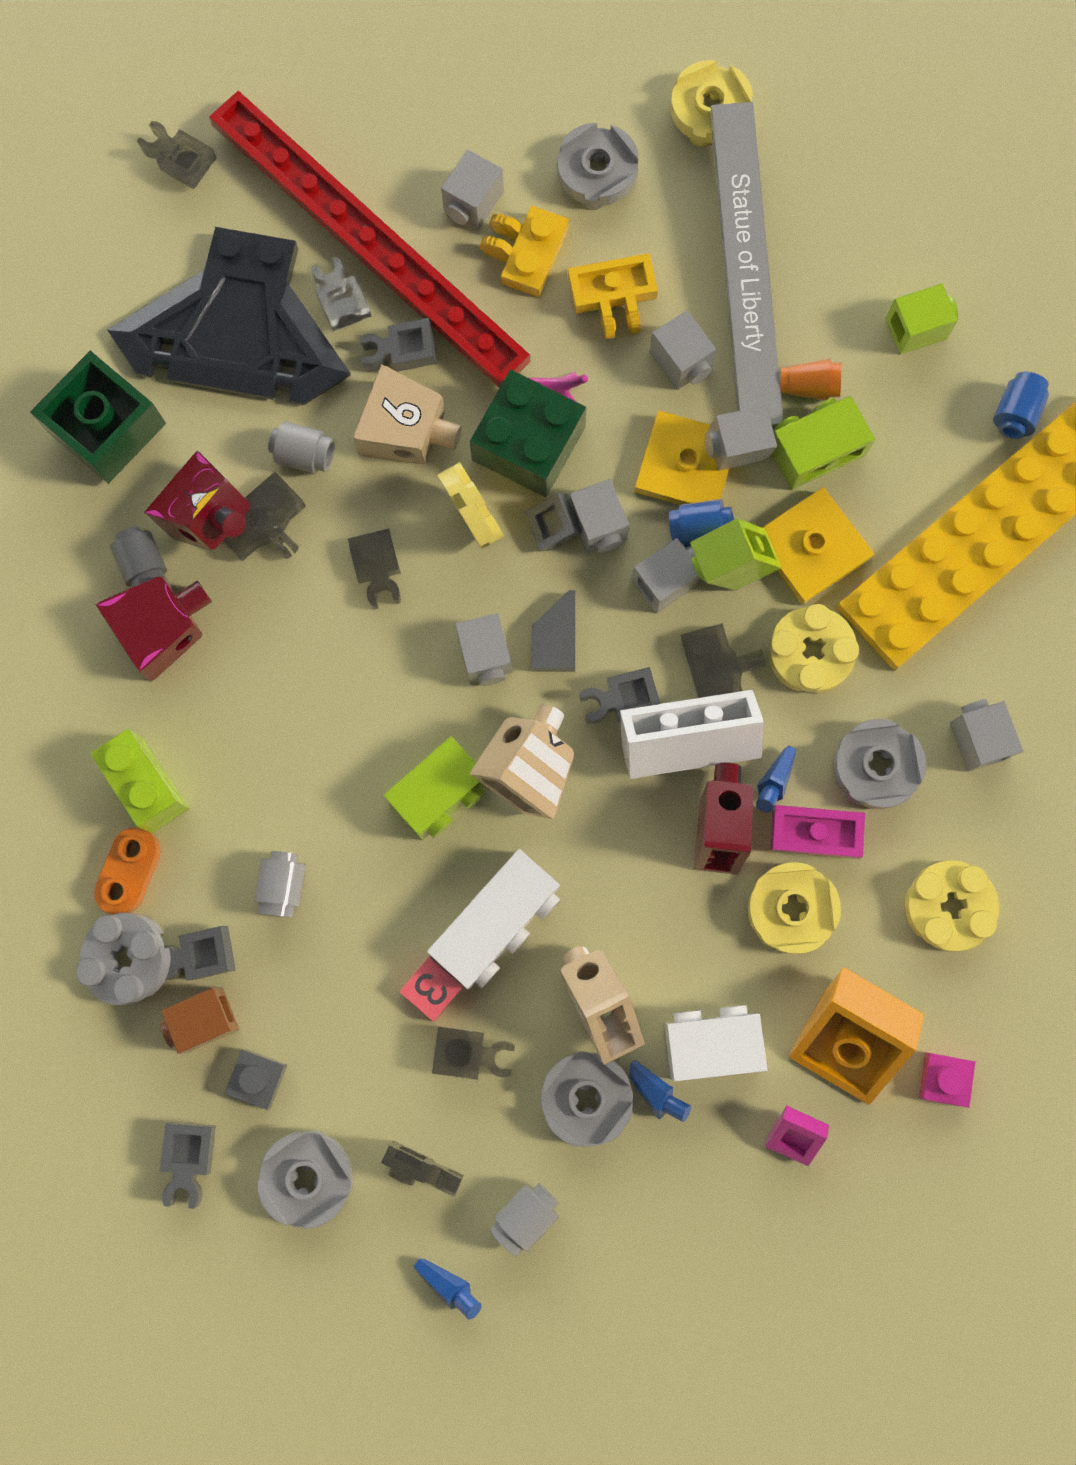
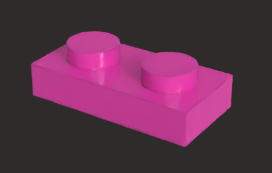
(817, 832)

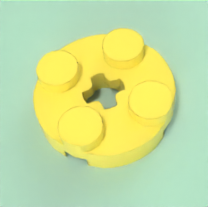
(701, 81)
(470, 505)
(811, 674)
(808, 887)
(975, 919)

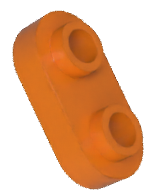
(132, 873)

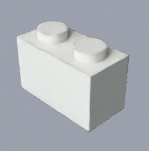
(715, 1045)

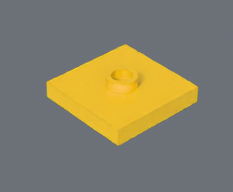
(678, 464)
(816, 545)

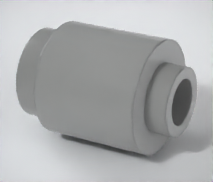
(301, 447)
(279, 884)
(525, 1218)

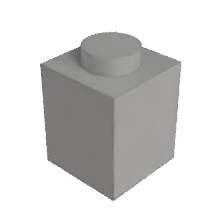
(472, 190)
(683, 350)
(740, 438)
(600, 517)
(666, 575)
(484, 649)
(985, 734)

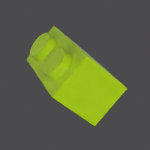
(821, 441)
(734, 555)
(139, 781)
(436, 790)

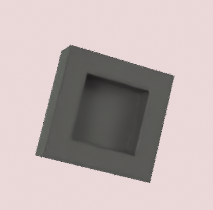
(553, 522)
(256, 1079)

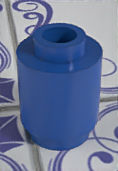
(1021, 405)
(698, 519)

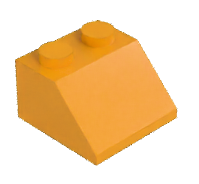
(858, 1036)

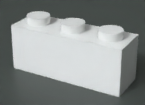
(691, 734)
(496, 921)

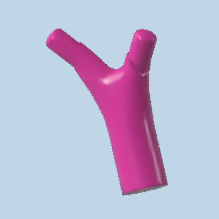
(563, 384)

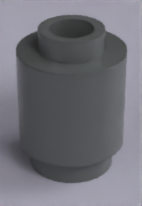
(137, 556)

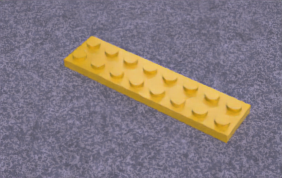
(969, 546)

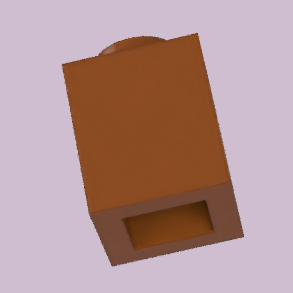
(198, 1020)

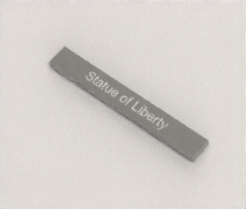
(745, 259)

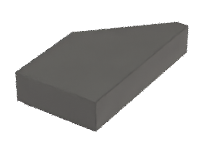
(555, 637)

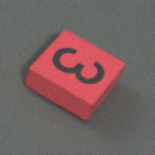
(431, 989)

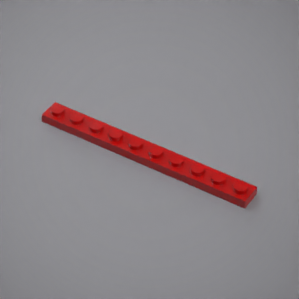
(369, 239)

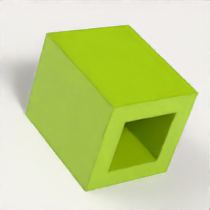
(922, 318)

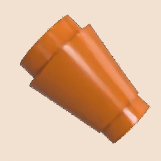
(812, 380)

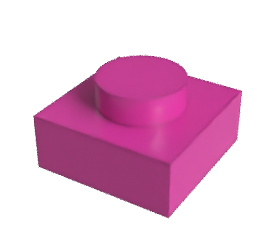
(947, 1079)
(797, 1135)

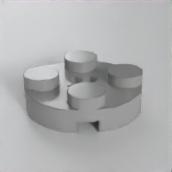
(592, 186)
(893, 744)
(100, 953)
(586, 1126)
(278, 1173)

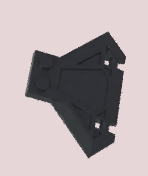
(235, 326)

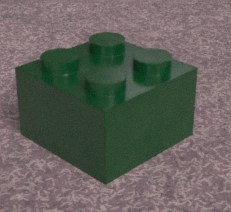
(99, 417)
(528, 433)

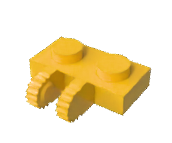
(533, 252)
(612, 285)

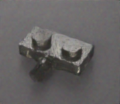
(269, 514)
(714, 663)

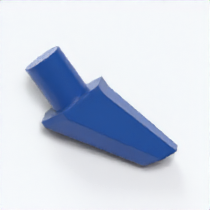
(775, 781)
(657, 1093)
(449, 1287)

